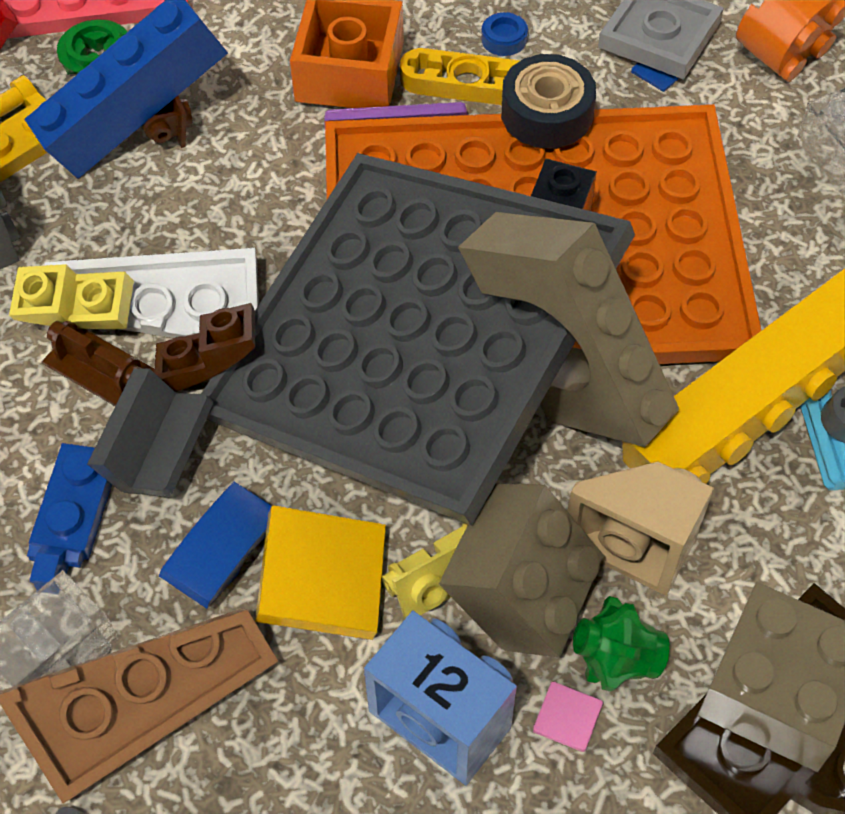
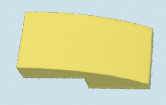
(61, 295)

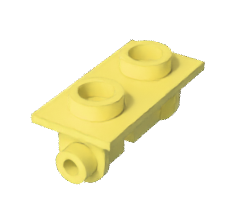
(418, 576)

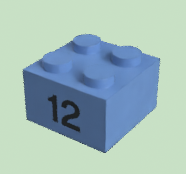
(440, 695)

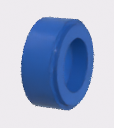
(504, 34)

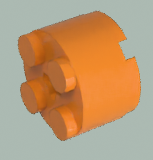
(790, 31)

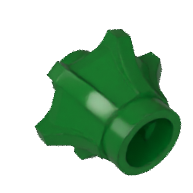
(620, 646)

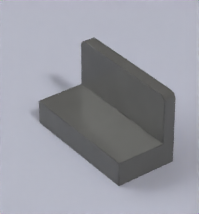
(149, 436)

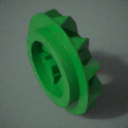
(91, 34)

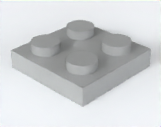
(661, 32)

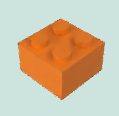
(347, 52)

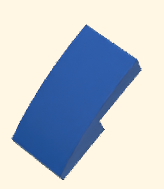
(218, 545)

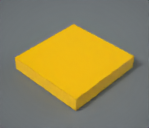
(321, 573)

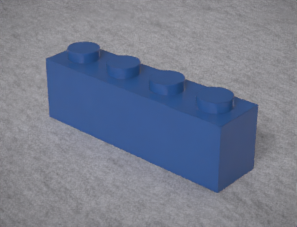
(125, 86)

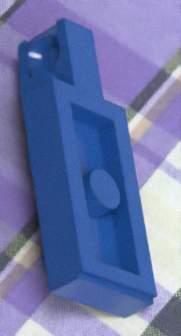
(67, 515)

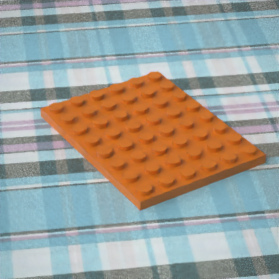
(652, 169)

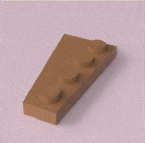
(121, 703)

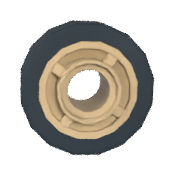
(548, 101)

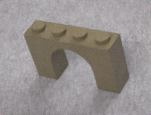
(566, 270)

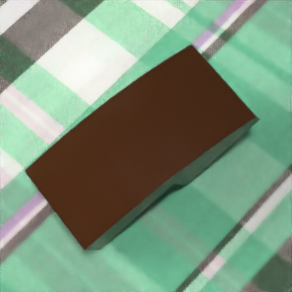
(221, 342)

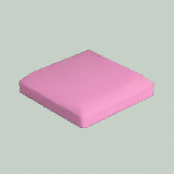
(567, 716)

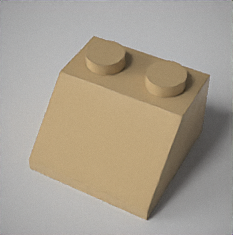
(642, 520)

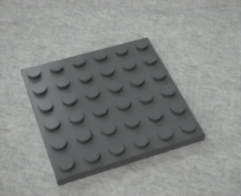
(387, 349)

